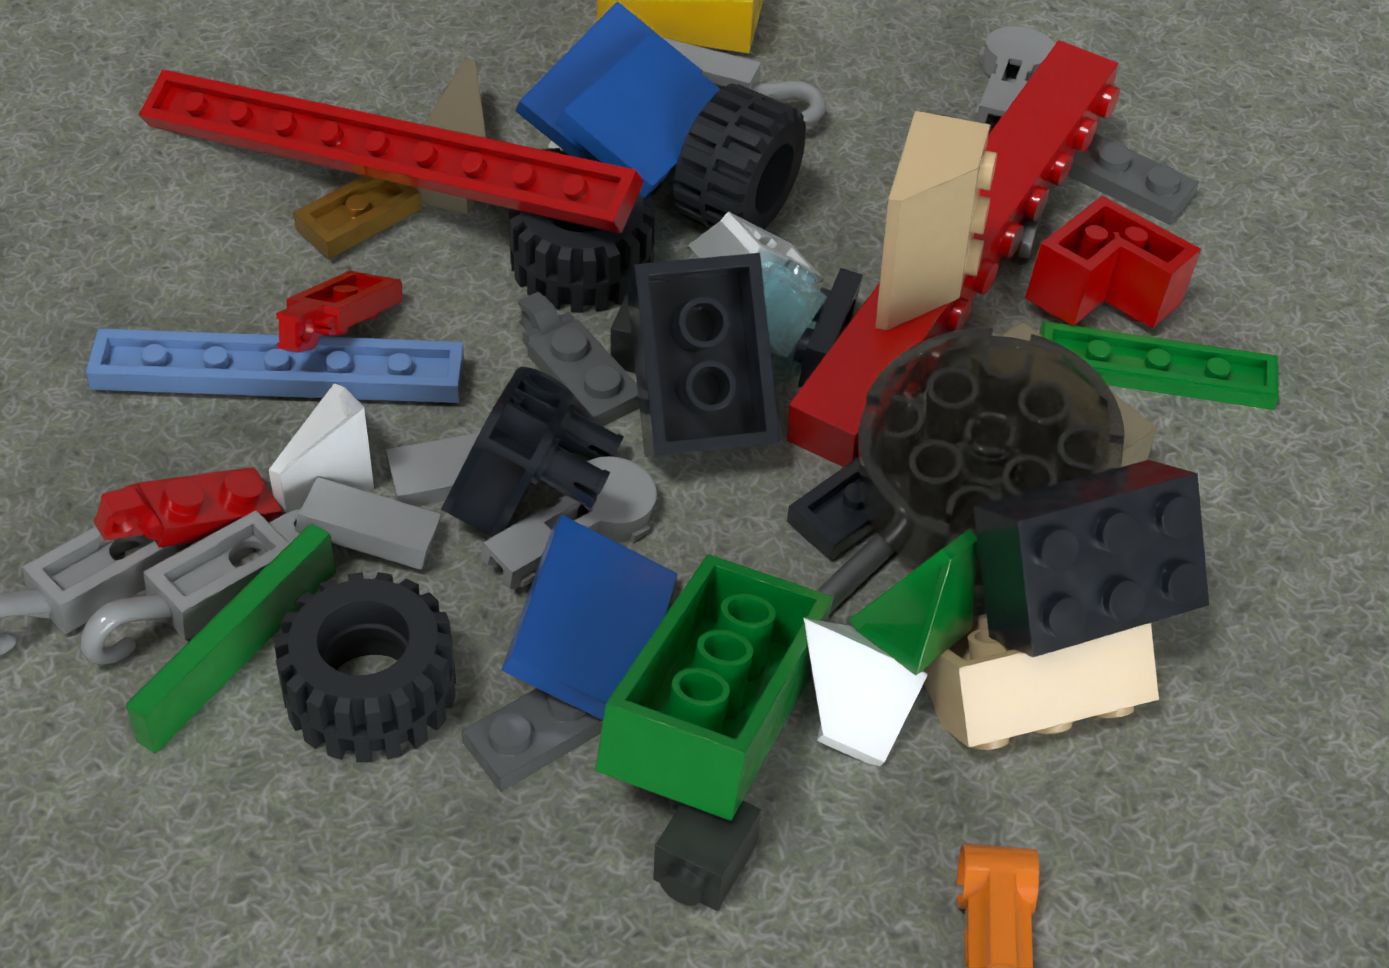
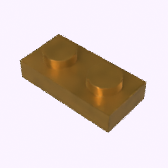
(355, 213)

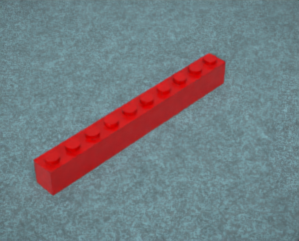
(1034, 150)

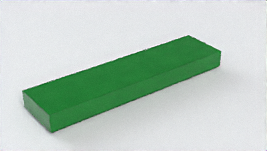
(1173, 365)
(230, 639)

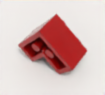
(1112, 259)

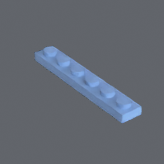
(258, 368)

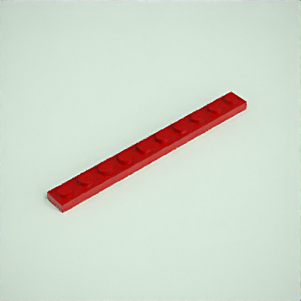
(396, 150)

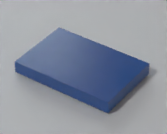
(578, 69)
(640, 111)
(586, 616)

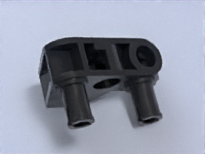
(522, 448)

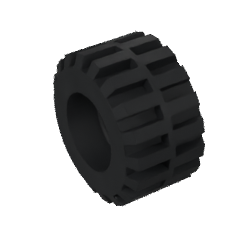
(739, 158)
(579, 261)
(373, 708)

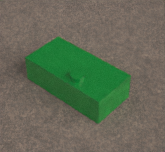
(712, 687)

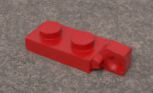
(334, 307)
(184, 507)

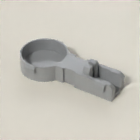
(1003, 47)
(619, 514)

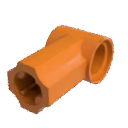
(998, 904)

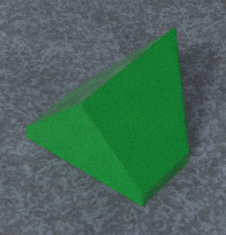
(926, 608)

